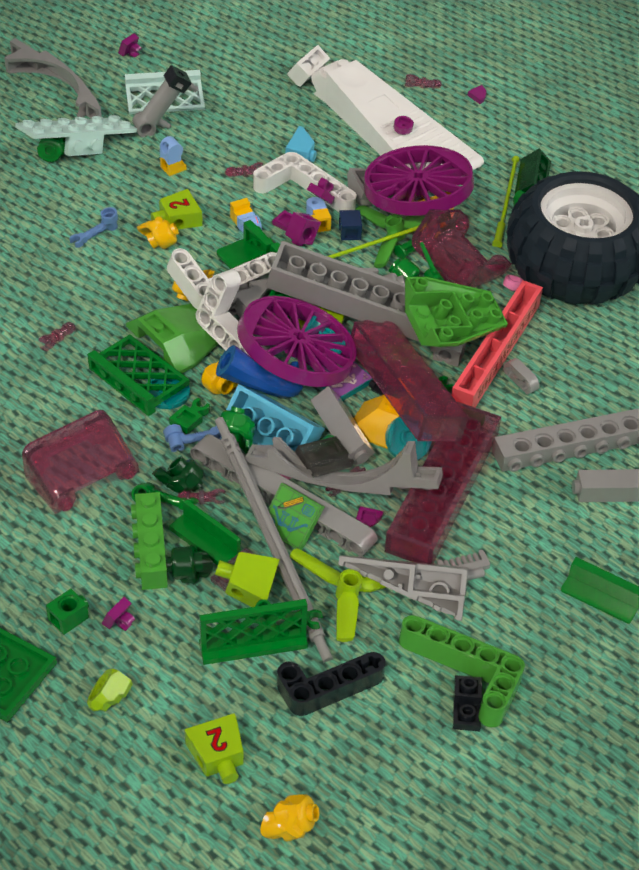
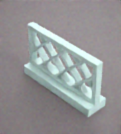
(152, 81)

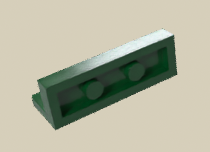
(532, 169)

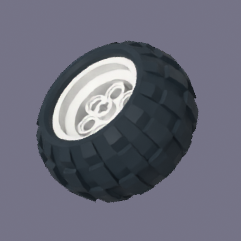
(577, 237)

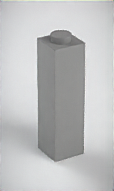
(342, 425)
(607, 485)

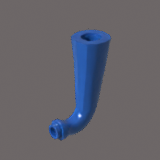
(243, 370)

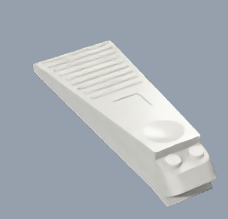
(372, 107)

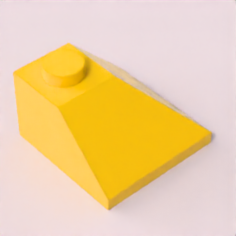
(374, 419)

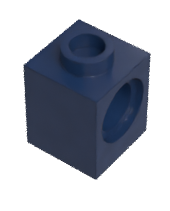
(350, 225)

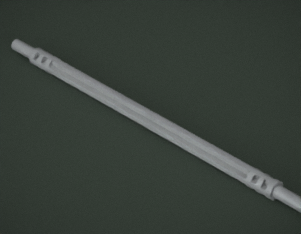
(270, 532)

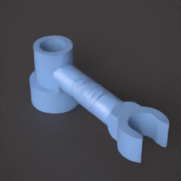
(109, 221)
(177, 439)

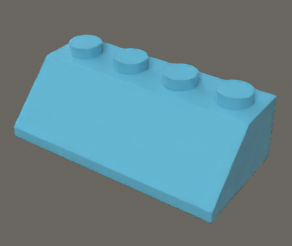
(274, 419)

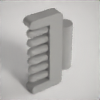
(476, 567)

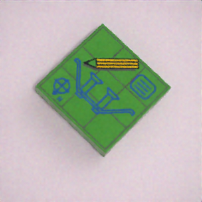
(294, 515)

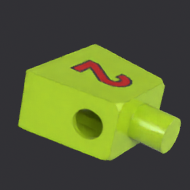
(180, 209)
(217, 747)

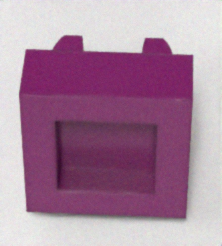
(130, 46)
(322, 190)
(119, 615)

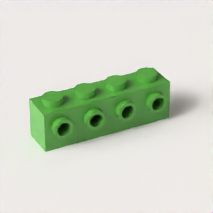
(150, 541)

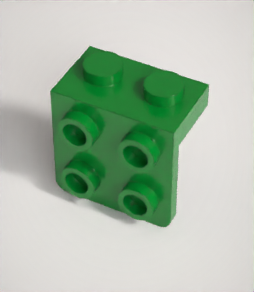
(252, 246)

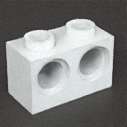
(308, 65)

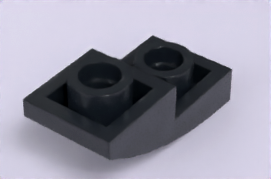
(467, 703)

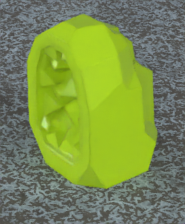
(109, 690)

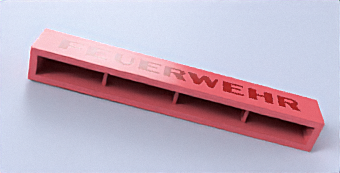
(497, 345)

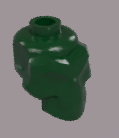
(181, 475)
(189, 564)

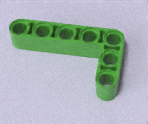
(471, 657)

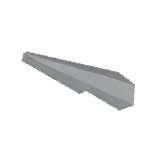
(431, 584)

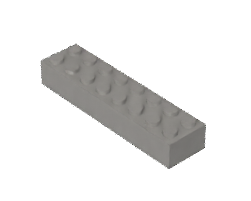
(339, 287)

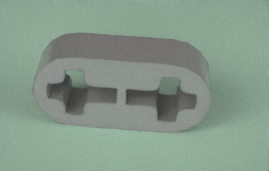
(521, 375)

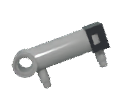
(174, 83)

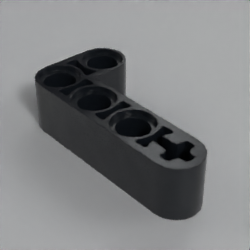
(364, 671)

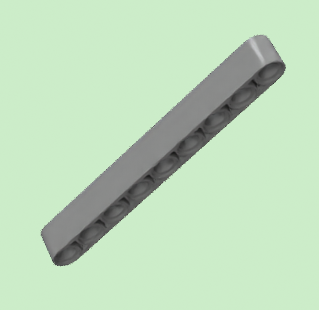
(332, 523)

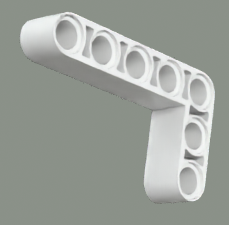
(303, 172)
(194, 282)
(214, 308)

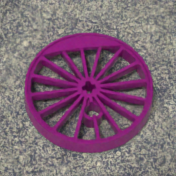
(408, 182)
(306, 346)

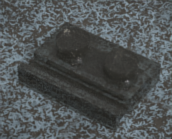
(324, 456)

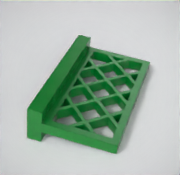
(125, 381)
(247, 642)

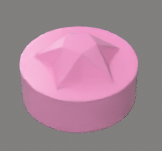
(512, 282)

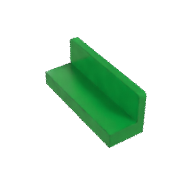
(206, 534)
(602, 590)

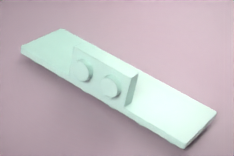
(81, 135)

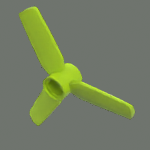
(348, 585)

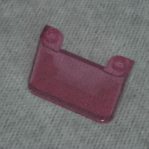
(452, 252)
(76, 458)

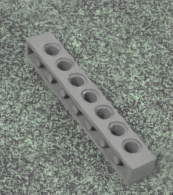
(566, 440)

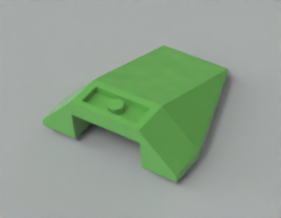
(450, 312)
(177, 334)

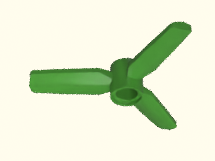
(393, 223)

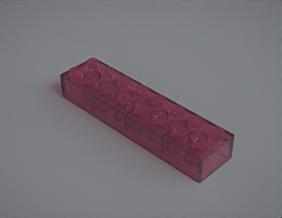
(408, 382)
(430, 514)

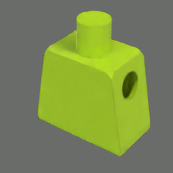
(248, 577)

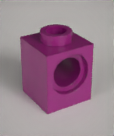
(302, 228)

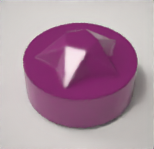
(403, 125)

